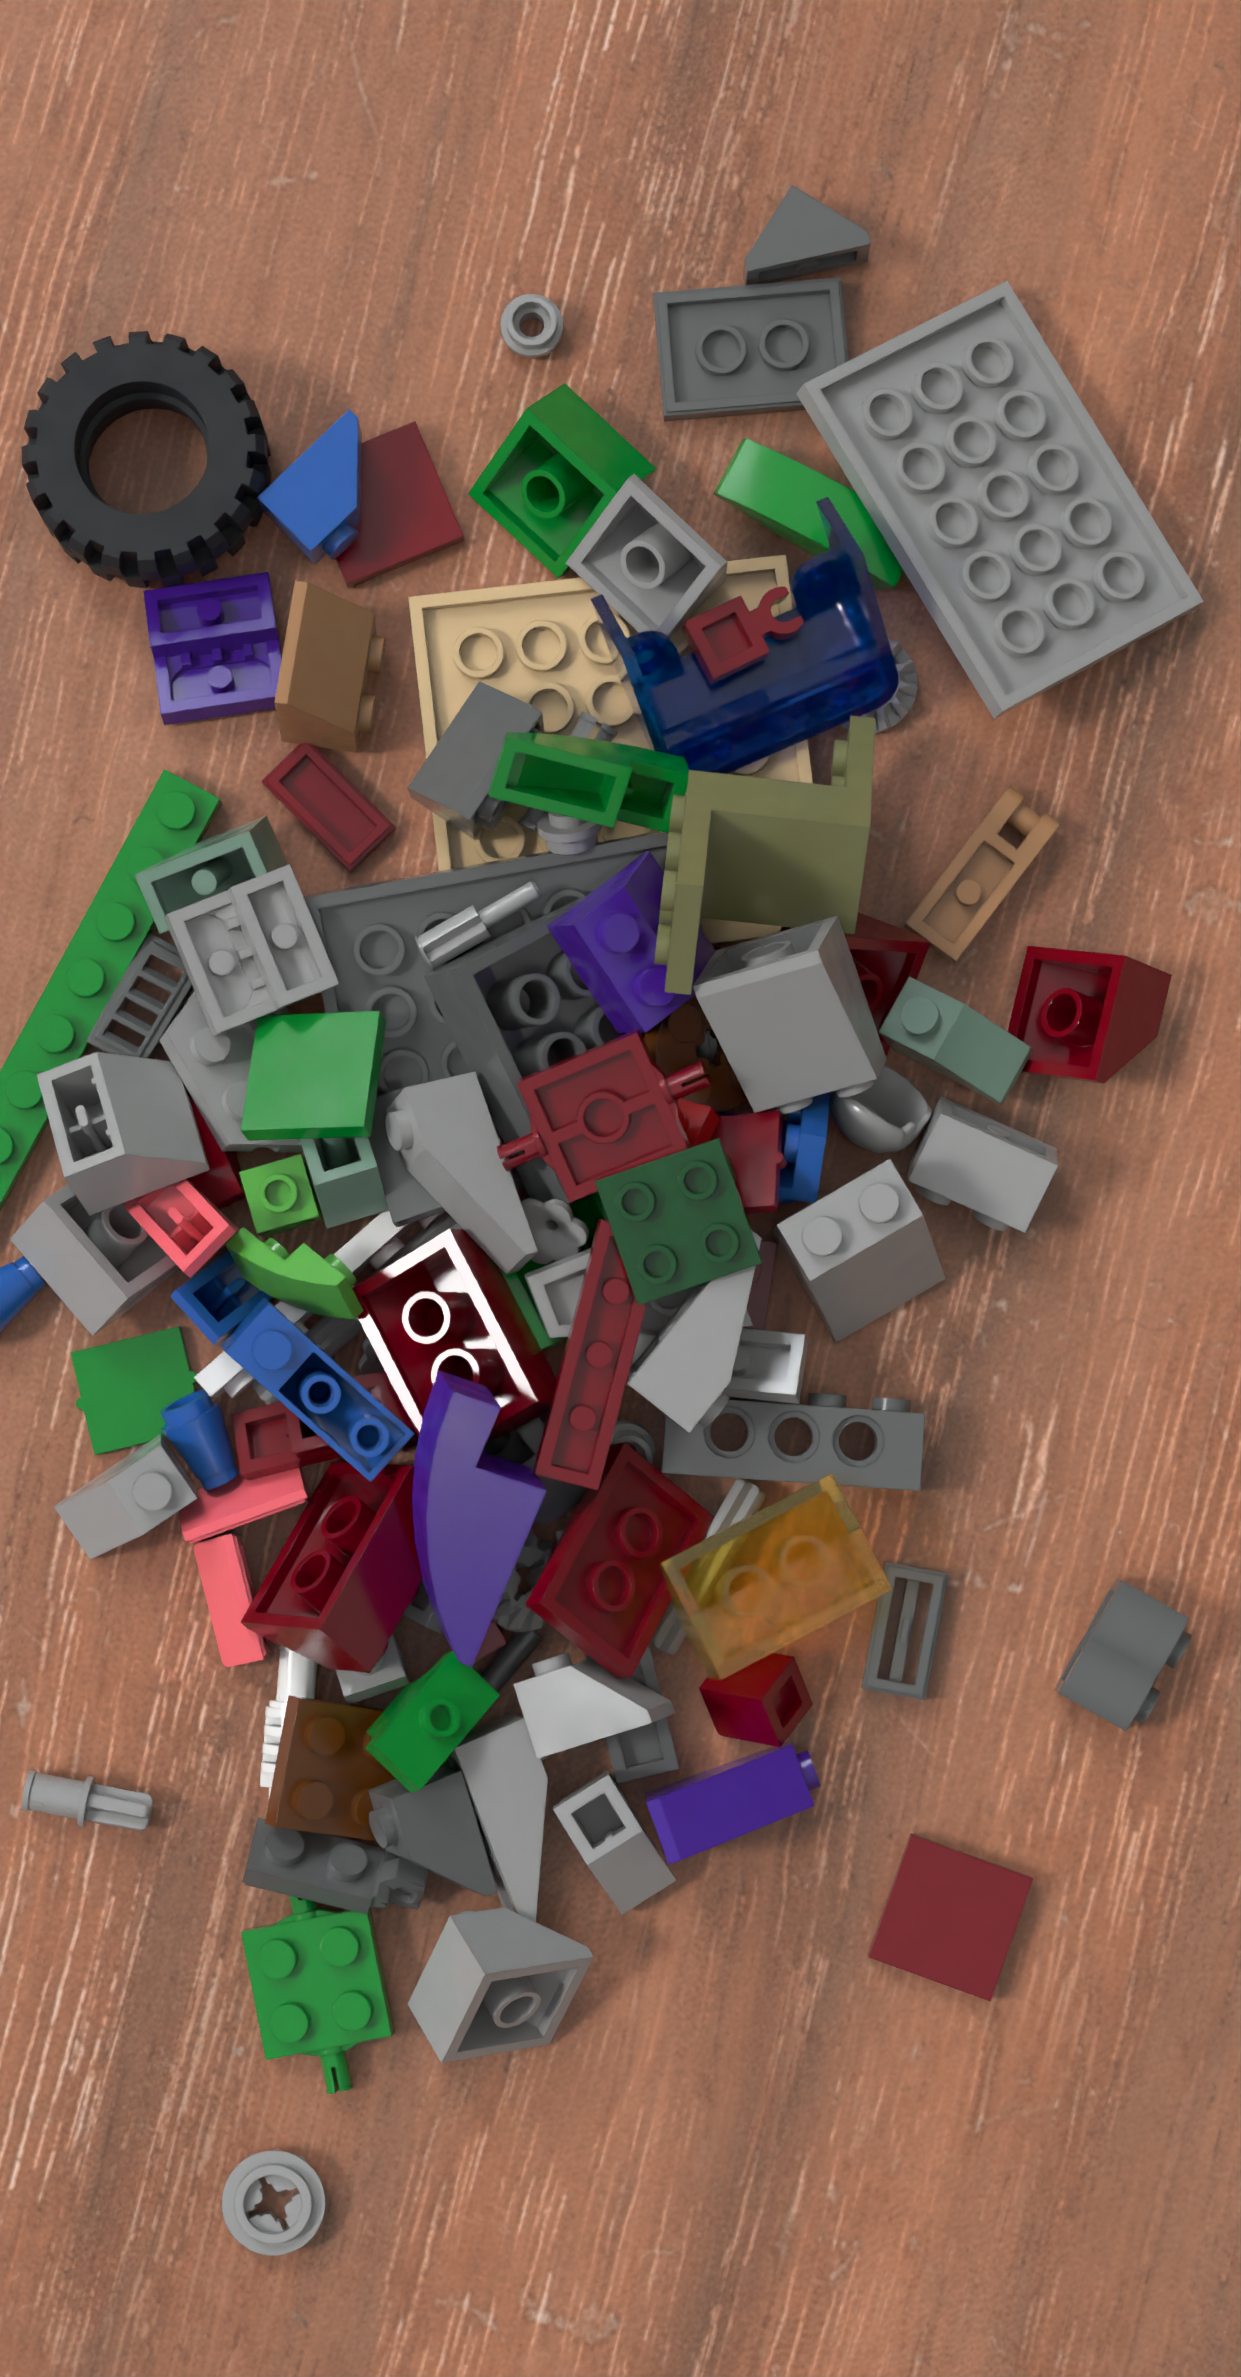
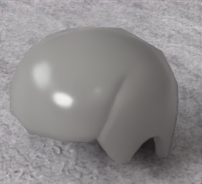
(883, 1116)

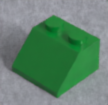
(556, 476)

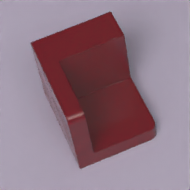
(758, 1701)

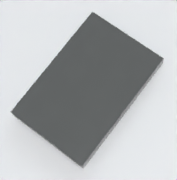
(746, 346)

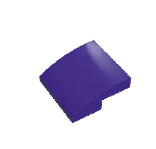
(214, 647)

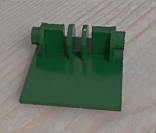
(678, 1221)

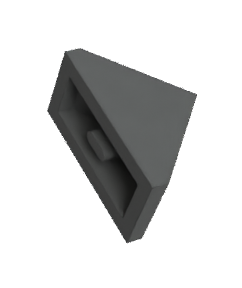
(803, 241)

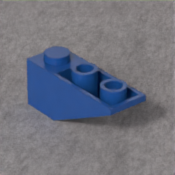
(317, 1389)

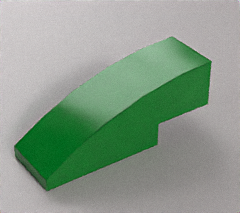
(784, 499)
(589, 779)

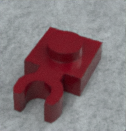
(733, 637)

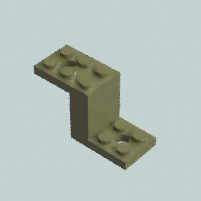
(765, 851)

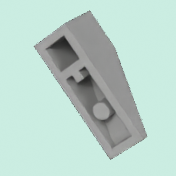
(454, 1155)
(696, 1351)
(509, 1804)

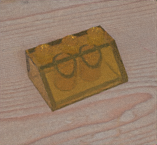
(773, 1578)

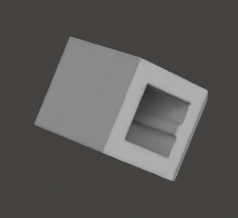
(613, 1842)

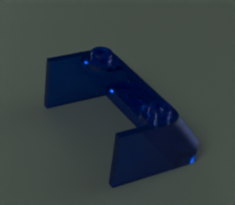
(804, 686)

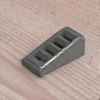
(113, 1013)

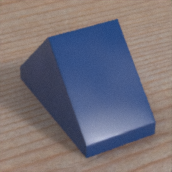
(218, 1298)

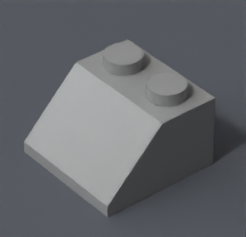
(95, 1261)
(496, 1984)

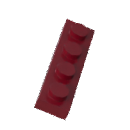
(592, 1370)

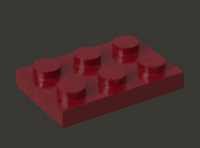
(605, 1571)

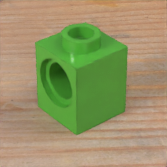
(281, 1196)

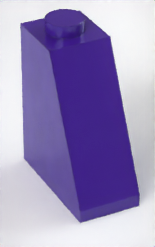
(731, 1800)

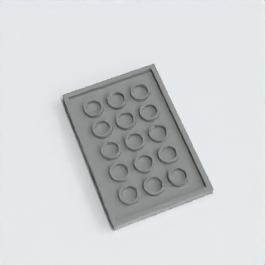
(999, 498)

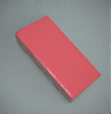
(242, 1503)
(228, 1596)

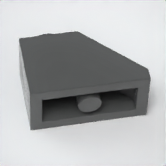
(434, 1829)

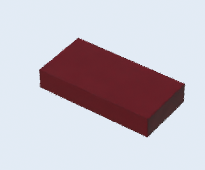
(328, 805)

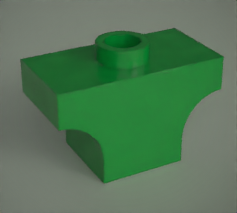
(429, 1721)

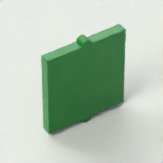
(128, 1386)

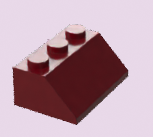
(454, 1315)
(343, 1571)

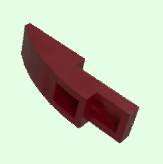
(276, 1440)

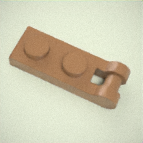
(980, 876)

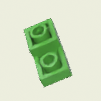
(298, 1278)

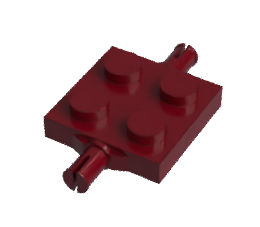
(603, 1113)

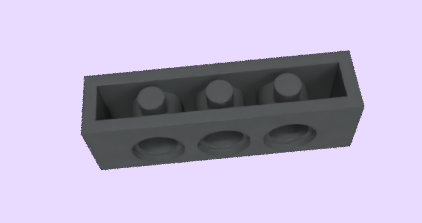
(891, 1464)

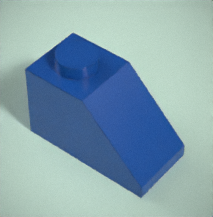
(320, 492)

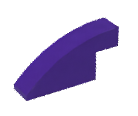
(467, 1511)

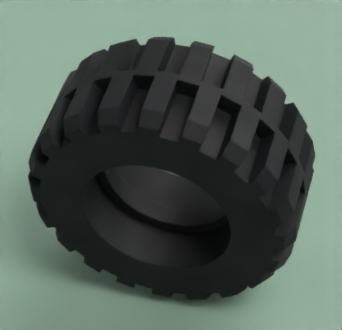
(129, 380)

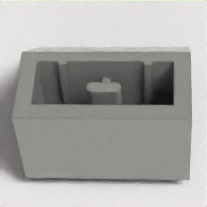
(121, 1127)

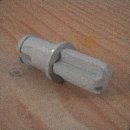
(87, 1801)

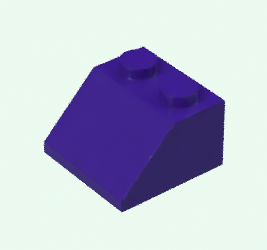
(613, 947)

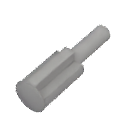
(470, 926)

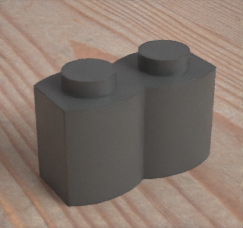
(1123, 1655)

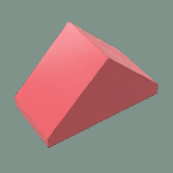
(183, 1224)

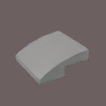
(251, 950)

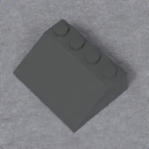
(513, 1014)

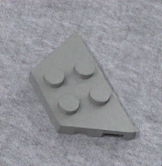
(218, 1074)

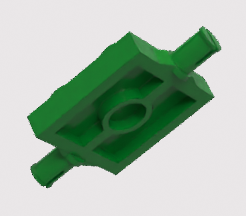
(318, 1986)

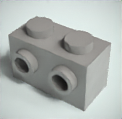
(981, 1166)

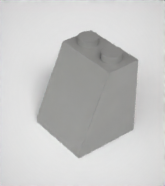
(792, 1016)
(860, 1250)

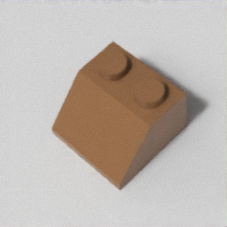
(327, 670)

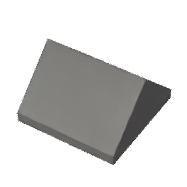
(648, 561)

